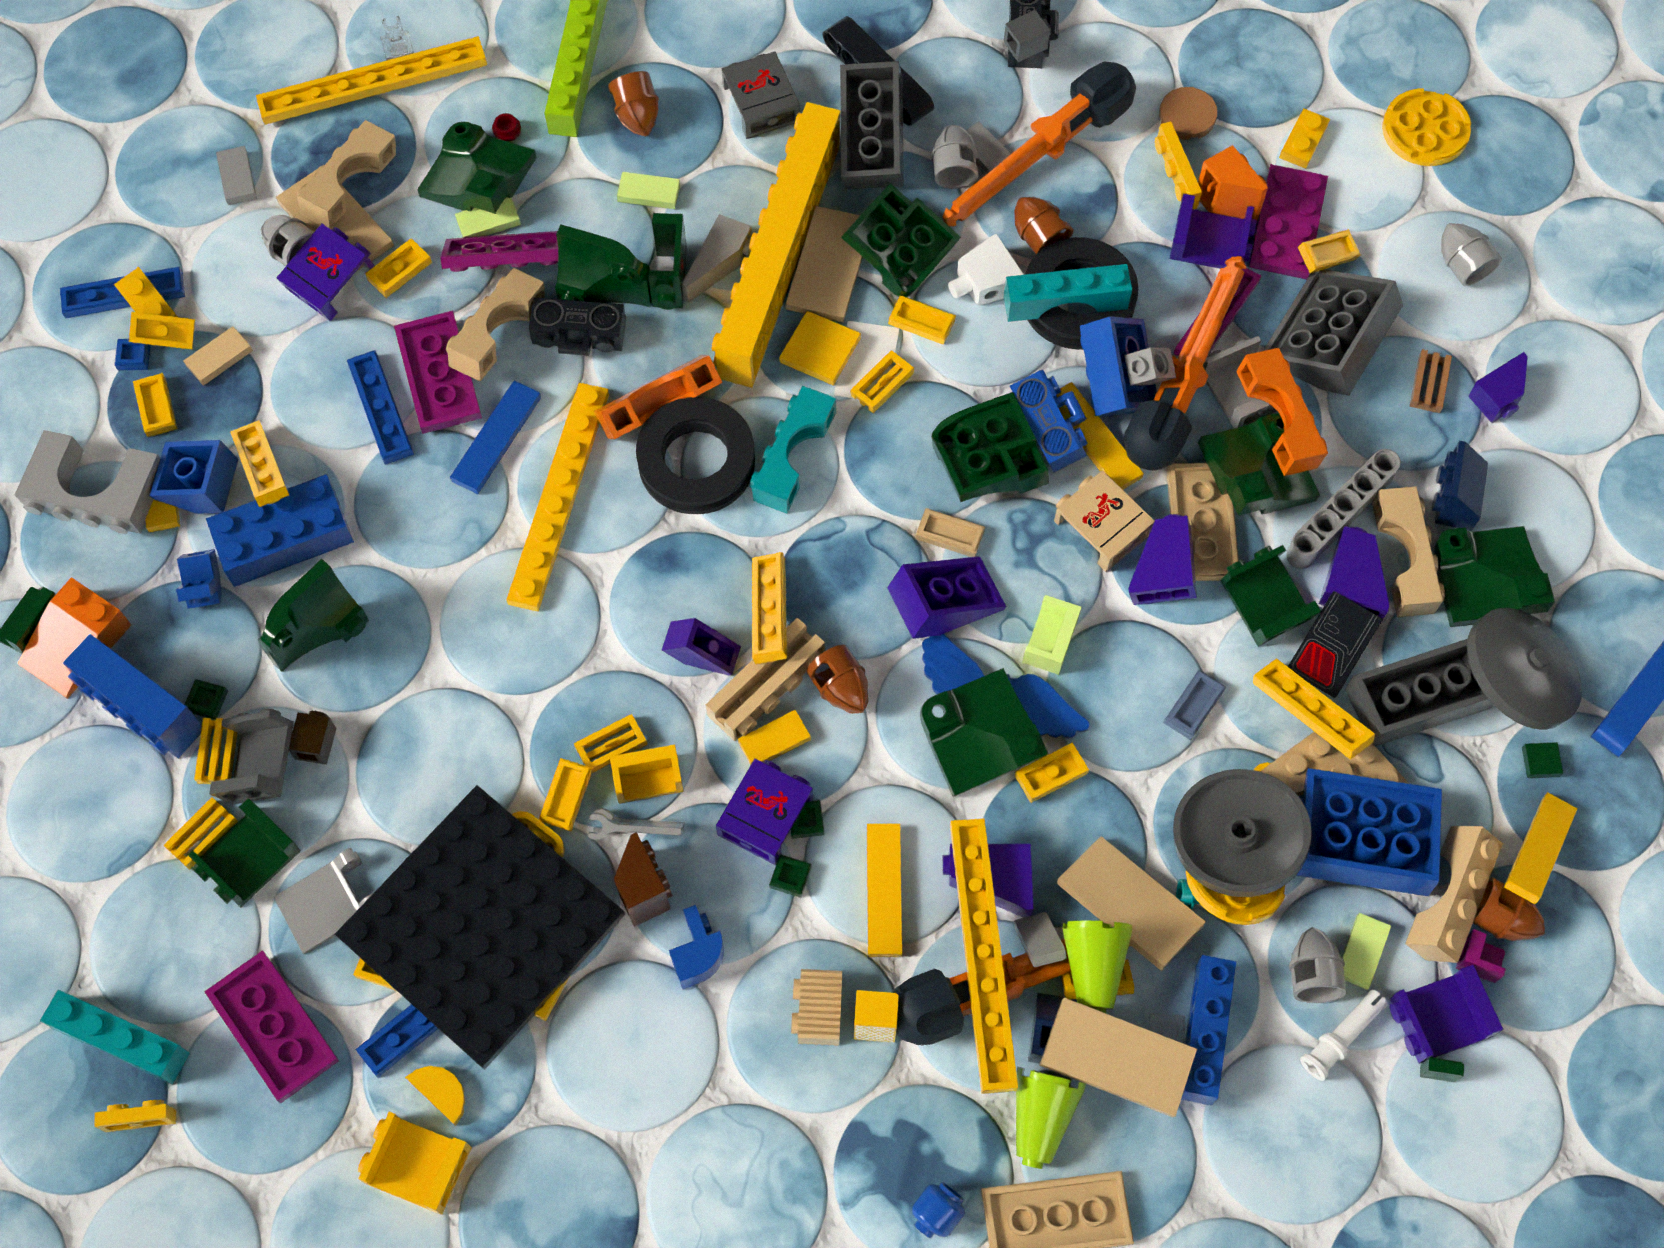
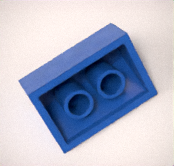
(1104, 350)

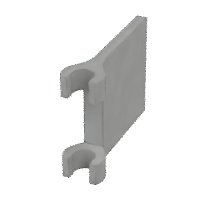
(612, 823)
(321, 902)

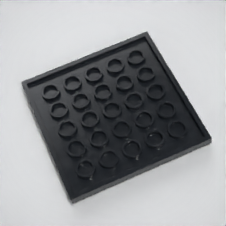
(480, 926)

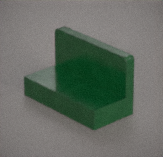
(25, 618)

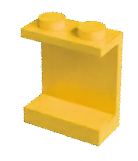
(413, 1163)

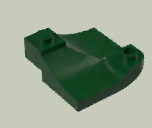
(475, 169)
(900, 240)
(599, 270)
(990, 449)
(1248, 469)
(1490, 573)
(309, 616)
(980, 732)

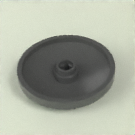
(1524, 668)
(1242, 833)

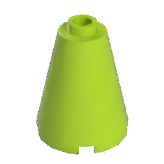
(1096, 960)
(1043, 1114)

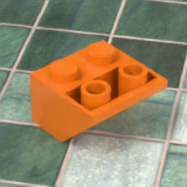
(1231, 185)

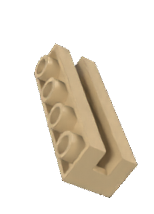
(761, 685)

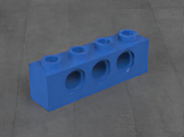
(1208, 1027)

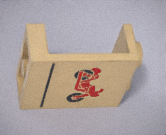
(1105, 518)

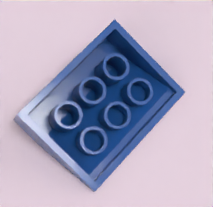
(1372, 832)

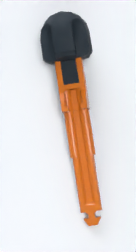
(1097, 99)
(1160, 425)
(935, 1005)

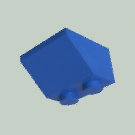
(195, 475)

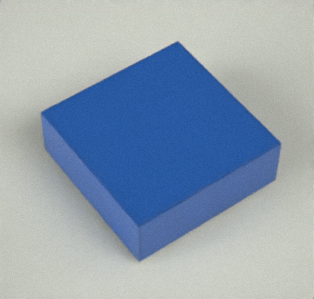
(132, 355)

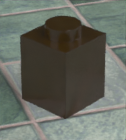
(312, 737)

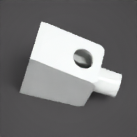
(984, 272)

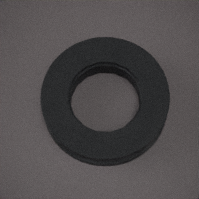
(1069, 254)
(686, 417)

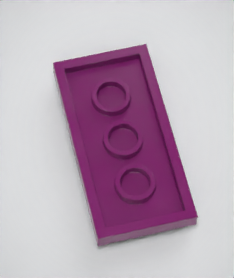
(1287, 220)
(500, 250)
(438, 391)
(271, 1026)

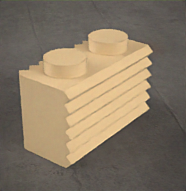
(819, 1007)

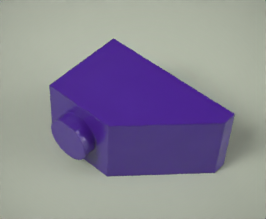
(1501, 390)
(700, 646)

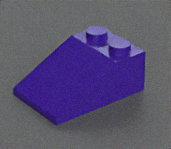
(944, 595)

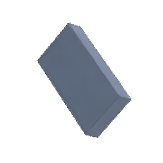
(1194, 704)

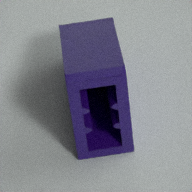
(1166, 564)
(1357, 572)
(1010, 876)

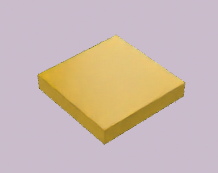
(820, 347)

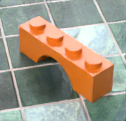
(1269, 378)
(638, 405)

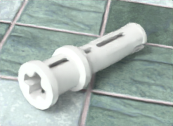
(1334, 1045)

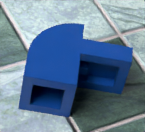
(199, 579)
(701, 957)

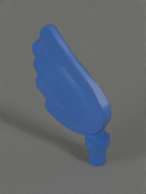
(947, 664)
(1047, 708)

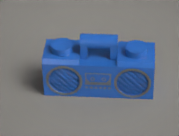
(1041, 408)

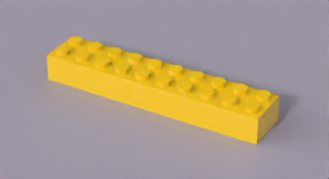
(777, 245)

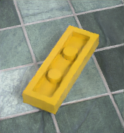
(1176, 163)

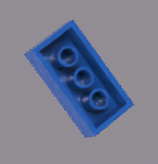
(280, 534)
(132, 697)

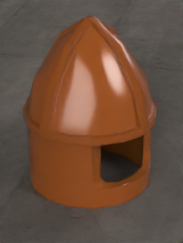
(635, 101)
(1039, 223)
(844, 682)
(1508, 914)

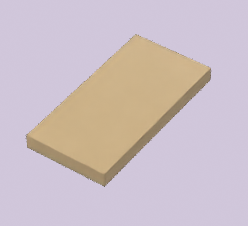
(354, 223)
(825, 267)
(1210, 515)
(1124, 893)
(1118, 1057)
(1059, 1213)

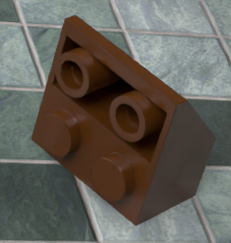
(639, 884)

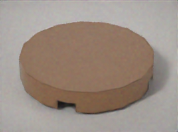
(1190, 112)

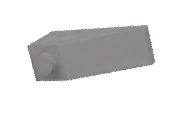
(718, 256)

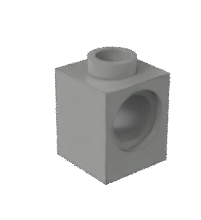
(1150, 366)

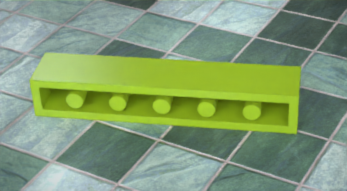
(574, 66)

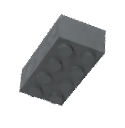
(871, 125)
(1417, 693)

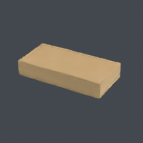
(218, 355)
(950, 532)

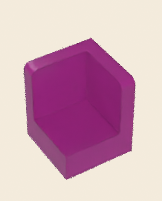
(1485, 957)

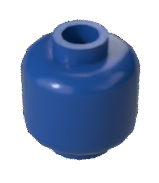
(938, 1210)

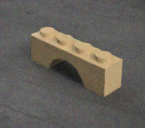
(365, 151)
(473, 347)
(1401, 514)
(1444, 928)

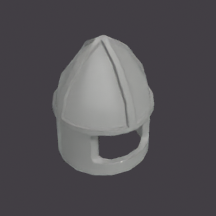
(955, 158)
(284, 237)
(1466, 251)
(1317, 969)

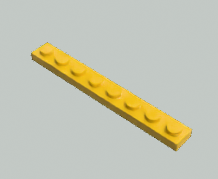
(371, 80)
(557, 498)
(983, 957)

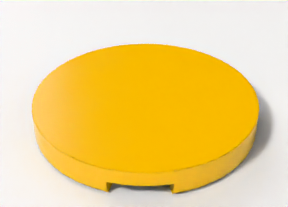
(1426, 127)
(1236, 909)

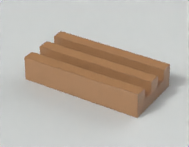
(1435, 360)

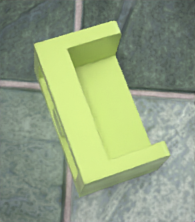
(1052, 634)

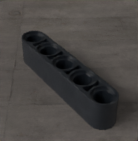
(855, 46)

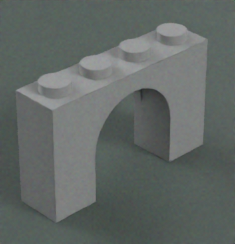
(120, 506)

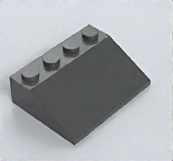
(1336, 328)

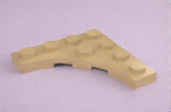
(1319, 754)

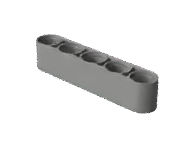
(1333, 517)

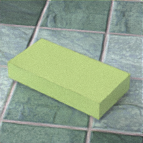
(648, 190)
(485, 223)
(1364, 950)

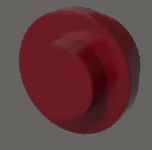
(506, 127)

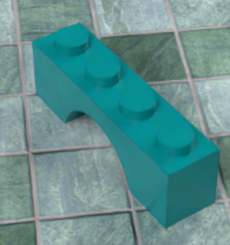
(1033, 294)
(807, 418)
(115, 1036)

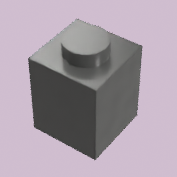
(1027, 35)

